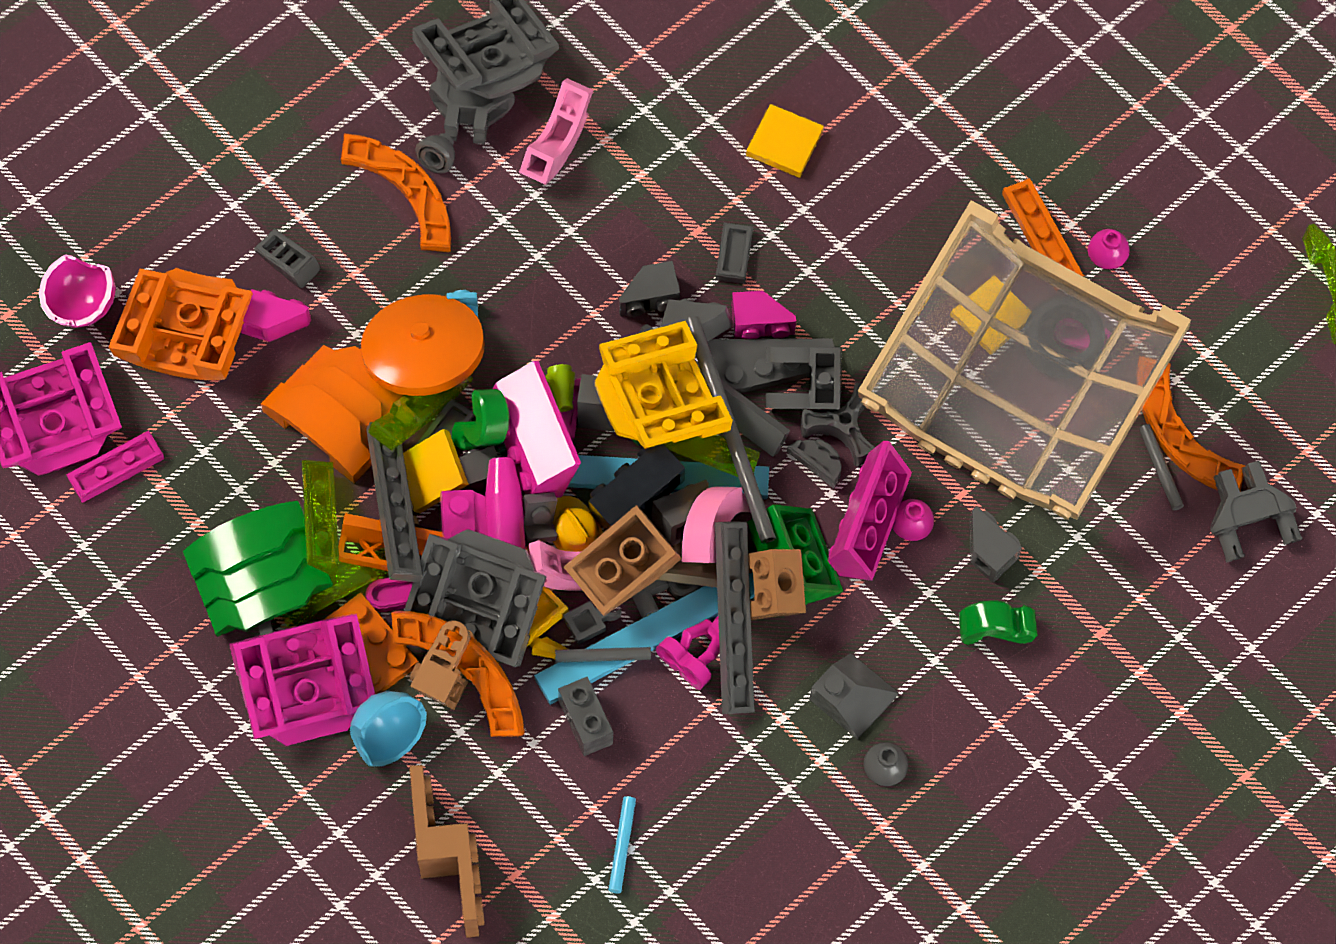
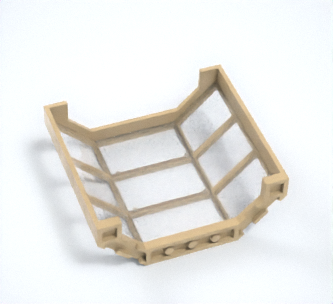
(1019, 367)

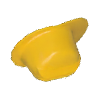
(574, 525)

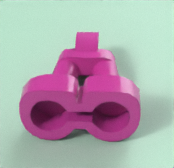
(678, 657)

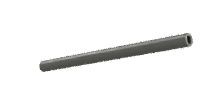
(733, 436)

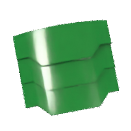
(255, 568)

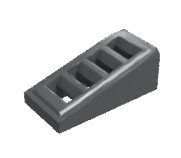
(300, 271)

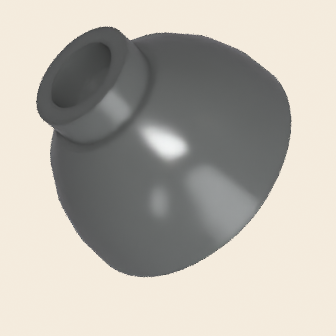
(436, 153)
(885, 764)

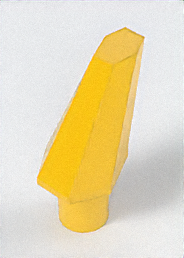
(545, 647)

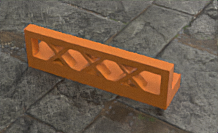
(369, 533)

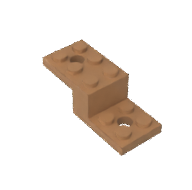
(446, 850)

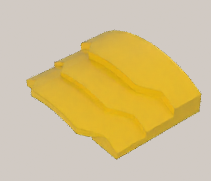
(657, 389)

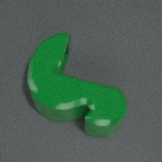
(490, 425)
(998, 621)

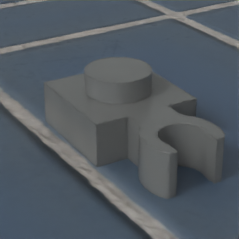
(587, 621)

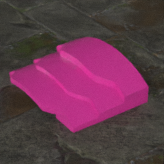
(55, 413)
(304, 679)

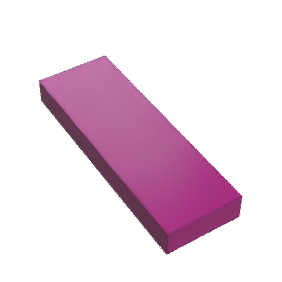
(115, 466)

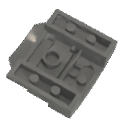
(491, 52)
(484, 587)

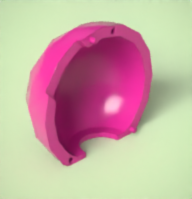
(76, 292)

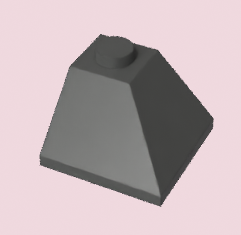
(852, 695)

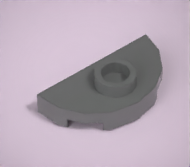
(819, 458)

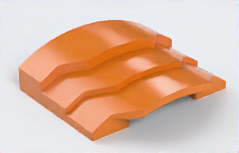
(181, 324)
(332, 406)

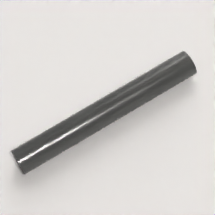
(1161, 467)
(603, 654)

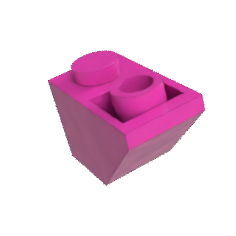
(760, 315)
(273, 317)

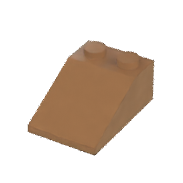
(622, 561)

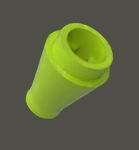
(561, 383)

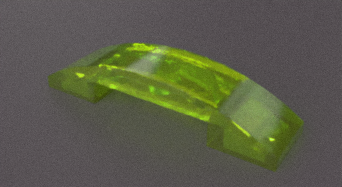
(1321, 250)
(347, 579)

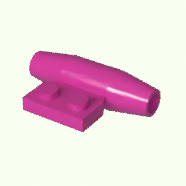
(495, 514)

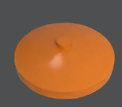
(422, 345)

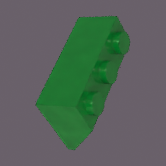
(800, 530)

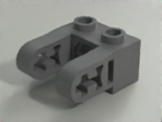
(825, 377)

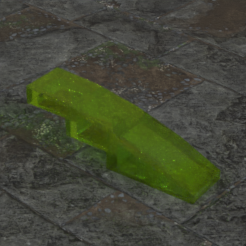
(411, 414)

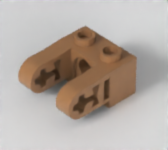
(777, 583)
(438, 673)

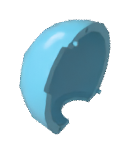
(387, 727)

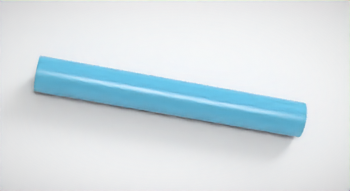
(622, 844)

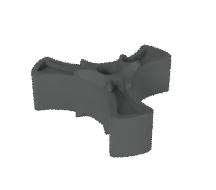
(841, 425)

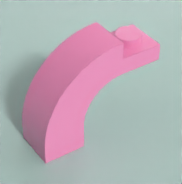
(552, 148)
(711, 506)
(551, 563)

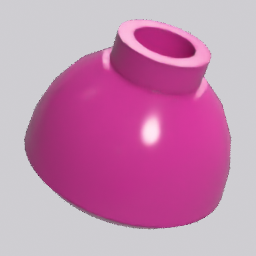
(1108, 249)
(913, 520)

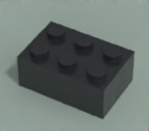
(638, 484)

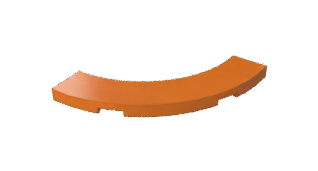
(410, 180)
(1179, 442)
(476, 665)

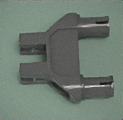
(467, 108)
(1250, 506)

